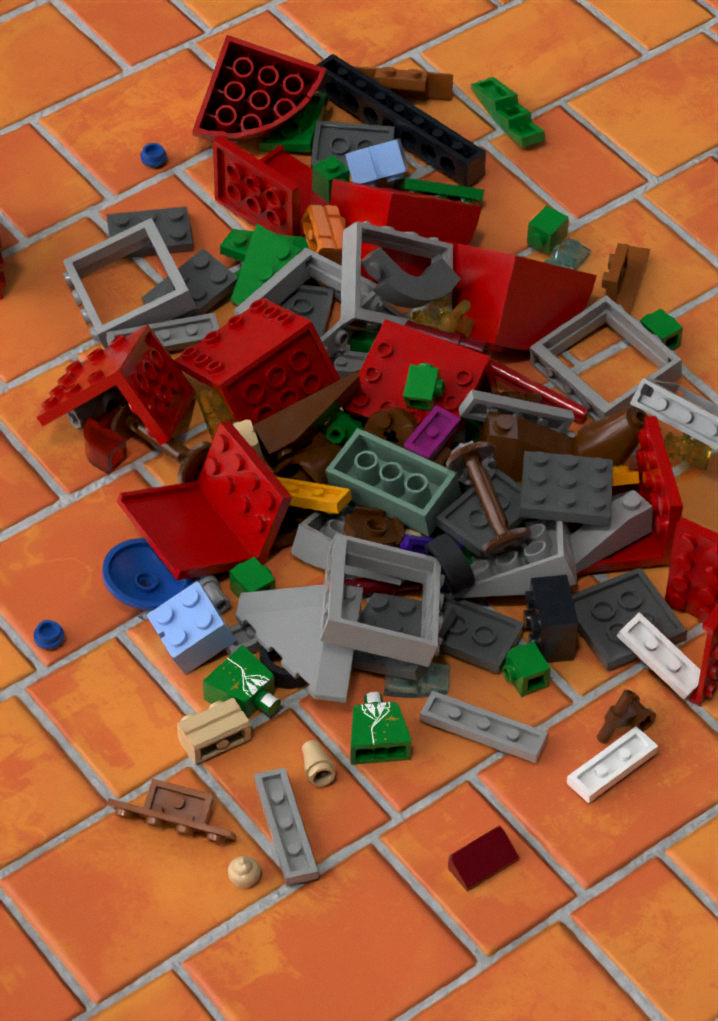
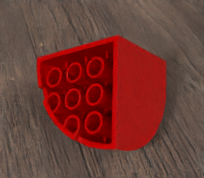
(254, 91)
(406, 213)
(516, 297)

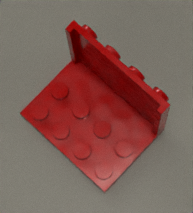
(263, 190)
(261, 361)
(388, 364)
(142, 373)
(660, 490)
(218, 518)
(694, 590)

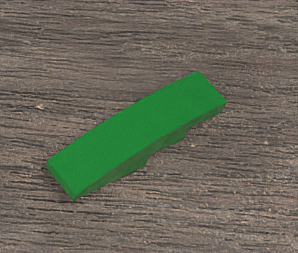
(507, 112)

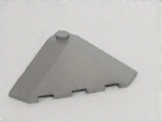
(315, 538)
(543, 555)
(292, 627)

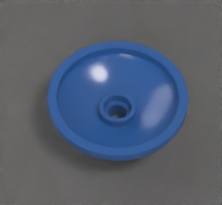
(139, 576)

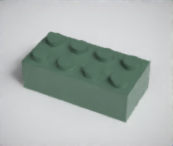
(394, 480)

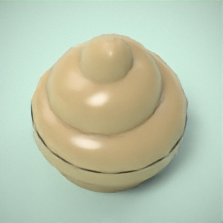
(244, 872)

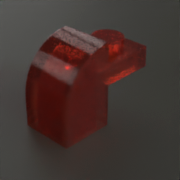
(102, 445)

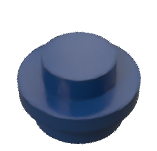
(153, 155)
(48, 635)

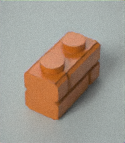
(324, 231)

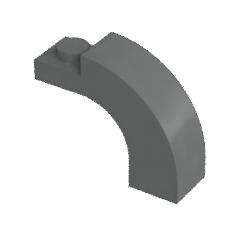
(408, 290)

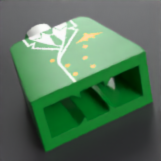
(244, 680)
(378, 732)

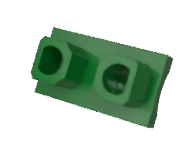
(340, 428)

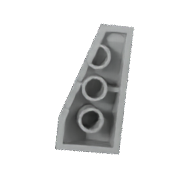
(629, 522)

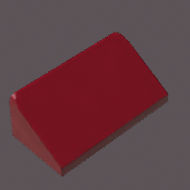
(482, 858)

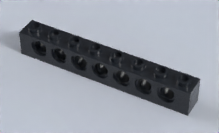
(417, 129)

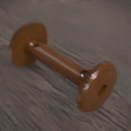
(127, 424)
(472, 457)

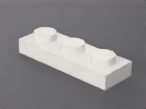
(660, 655)
(612, 764)

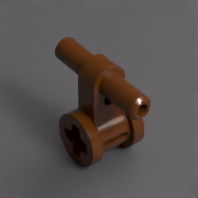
(625, 713)

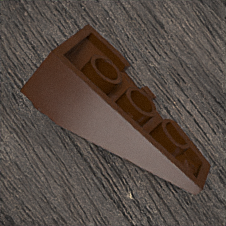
(293, 426)
(515, 435)

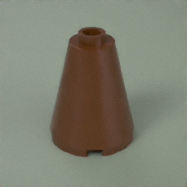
(611, 437)
(309, 465)

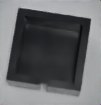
(551, 617)

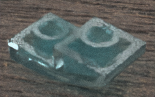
(569, 254)
(432, 679)

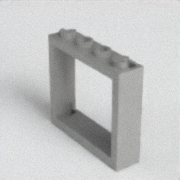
(386, 237)
(112, 249)
(313, 265)
(544, 355)
(687, 413)
(392, 562)

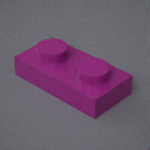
(432, 433)

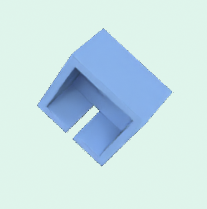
(377, 162)
(191, 627)

